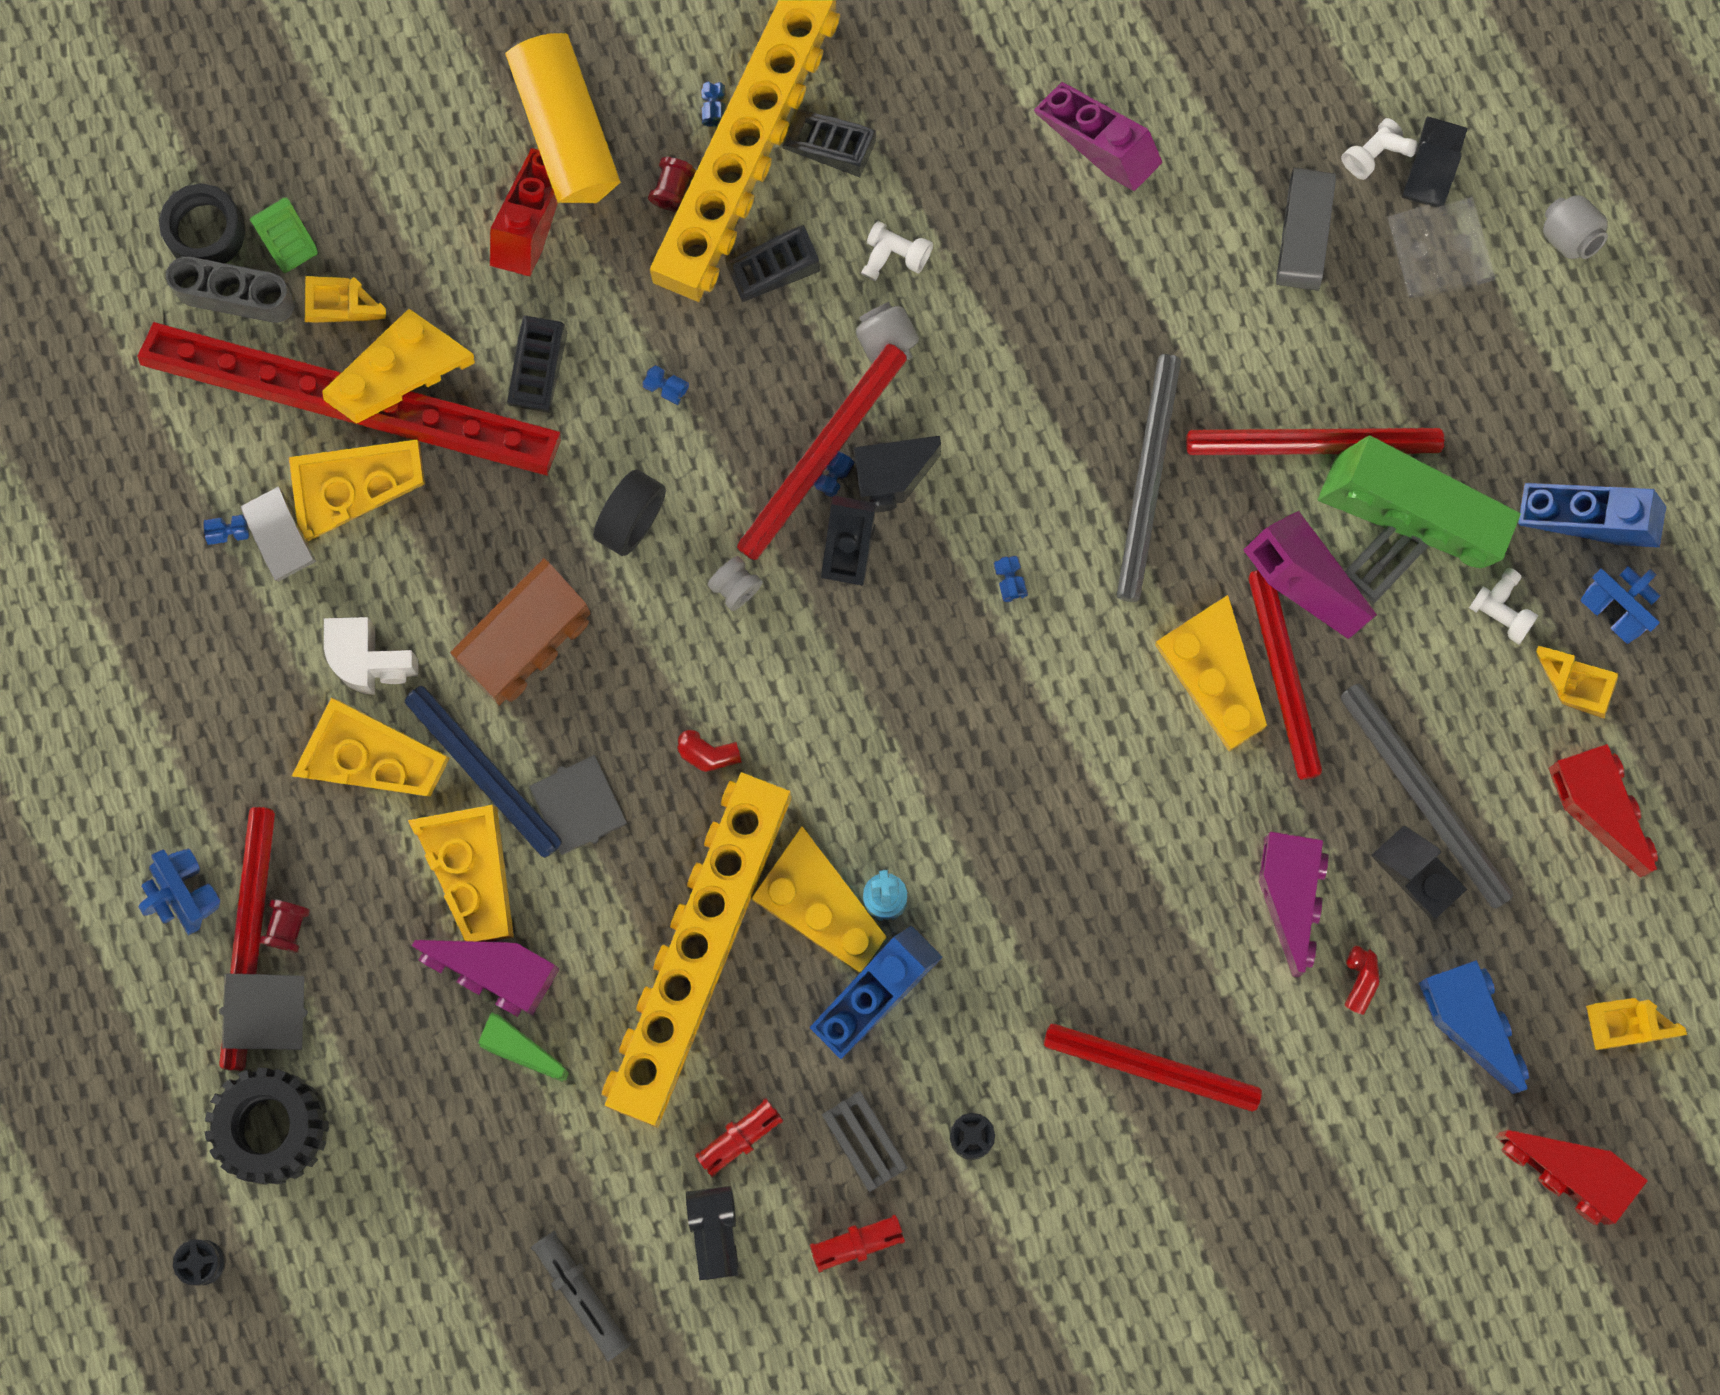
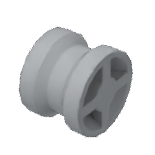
(734, 583)

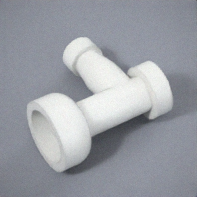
(1390, 136)
(887, 241)
(1493, 605)

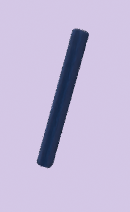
(483, 771)

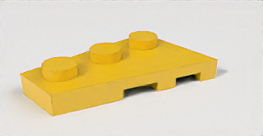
(394, 364)
(351, 482)
(1216, 673)
(368, 753)
(470, 865)
(819, 904)

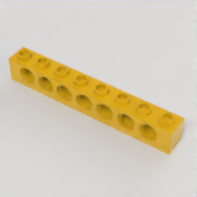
(742, 118)
(650, 1101)

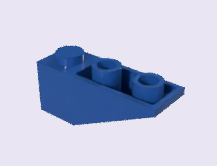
(1595, 513)
(876, 991)
(1467, 1015)

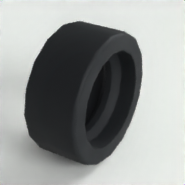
(190, 198)
(629, 512)

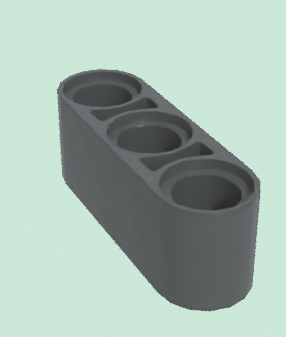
(1306, 229)
(216, 276)

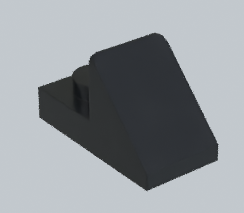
(1435, 162)
(848, 540)
(1419, 872)

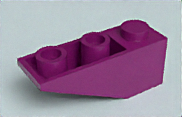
(1102, 135)
(1307, 573)
(1289, 886)
(500, 967)

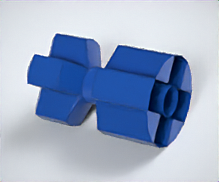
(713, 108)
(671, 388)
(838, 468)
(217, 530)
(1012, 586)

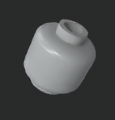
(1575, 227)
(886, 326)

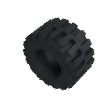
(229, 1120)

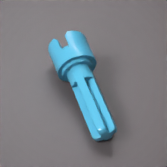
(885, 896)

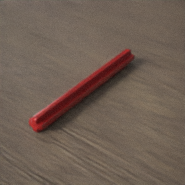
(1309, 440)
(822, 452)
(250, 910)

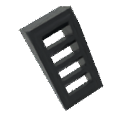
(838, 159)
(793, 272)
(544, 328)

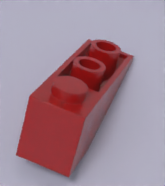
(523, 219)
(1596, 797)
(1588, 1175)

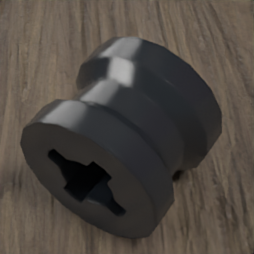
(977, 1131)
(189, 1262)

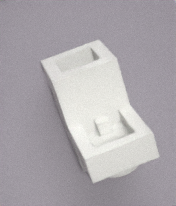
(352, 655)

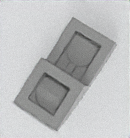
(277, 534)

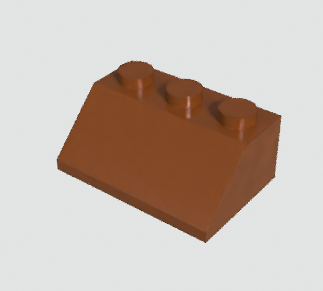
(522, 633)

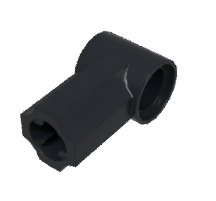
(712, 1220)

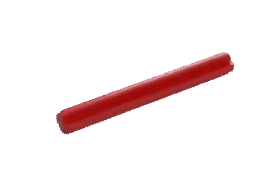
(1285, 678)
(1153, 1067)

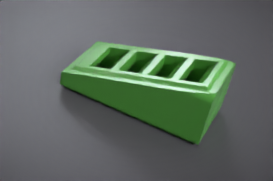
(284, 235)
(509, 1043)

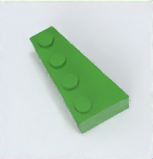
(1419, 501)

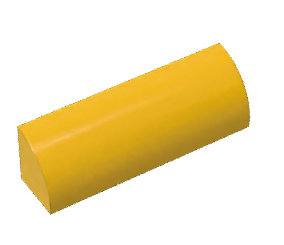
(563, 118)

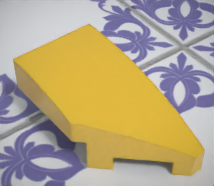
(339, 301)
(1578, 683)
(1629, 1023)

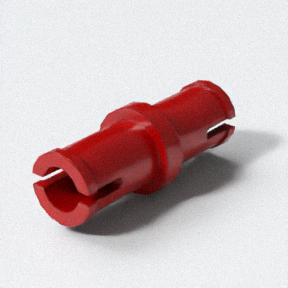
(739, 1137)
(857, 1243)

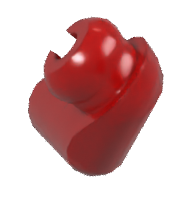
(705, 756)
(1367, 979)

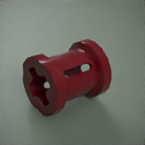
(671, 183)
(284, 926)

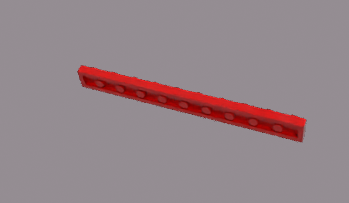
(302, 385)

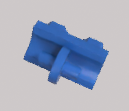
(1636, 618)
(169, 874)

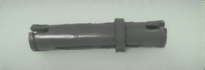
(580, 1295)

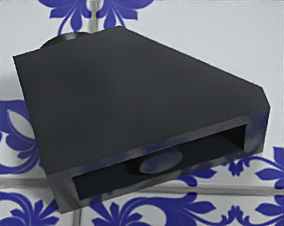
(894, 469)

